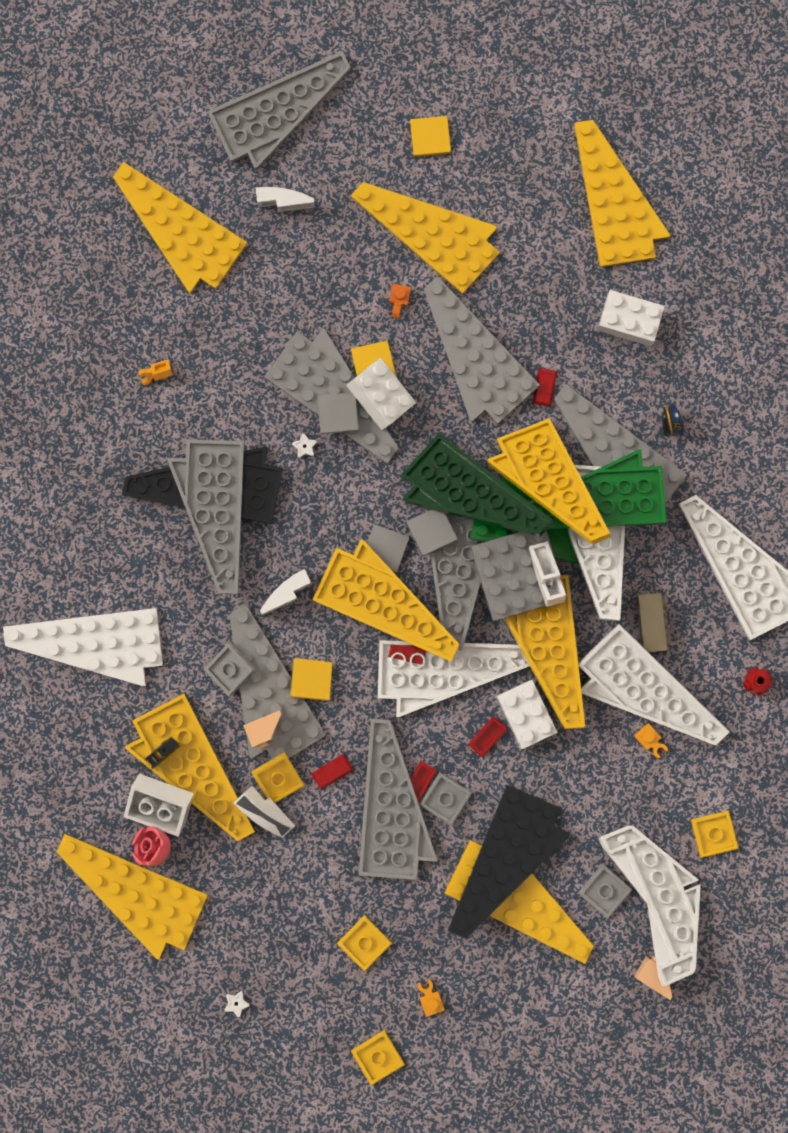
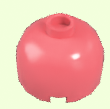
(151, 846)

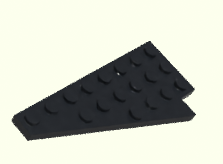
(259, 491)
(513, 848)

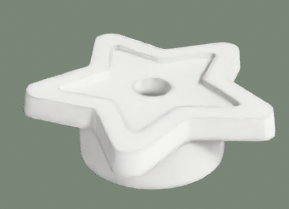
(304, 441)
(241, 1003)

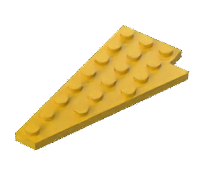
(188, 239)
(543, 470)
(550, 649)
(191, 765)
(143, 900)
(528, 910)

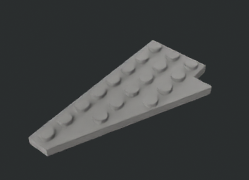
(269, 115)
(481, 365)
(317, 369)
(607, 440)
(212, 494)
(456, 579)
(270, 691)
(392, 820)

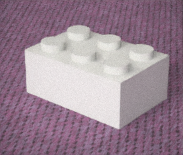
(630, 318)
(381, 394)
(526, 714)
(158, 805)

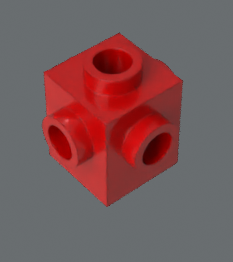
(750, 681)

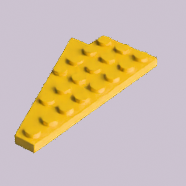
(619, 212)
(442, 238)
(374, 595)

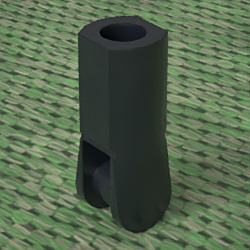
(164, 750)

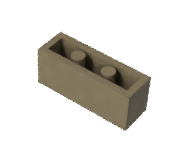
(652, 622)

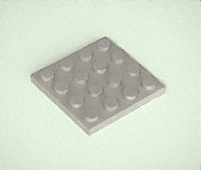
(509, 574)

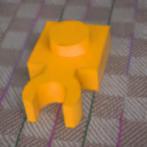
(649, 739)
(431, 1001)

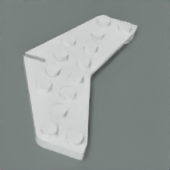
(670, 907)

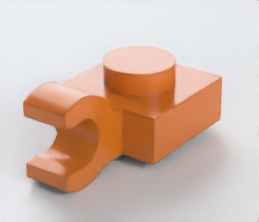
(399, 297)

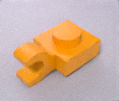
(157, 371)

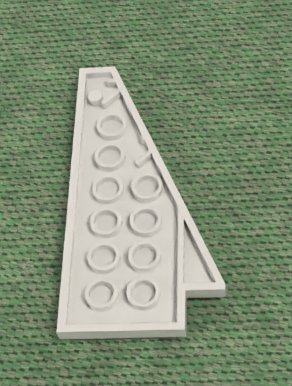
(602, 565)
(746, 573)
(106, 644)
(439, 679)
(634, 681)

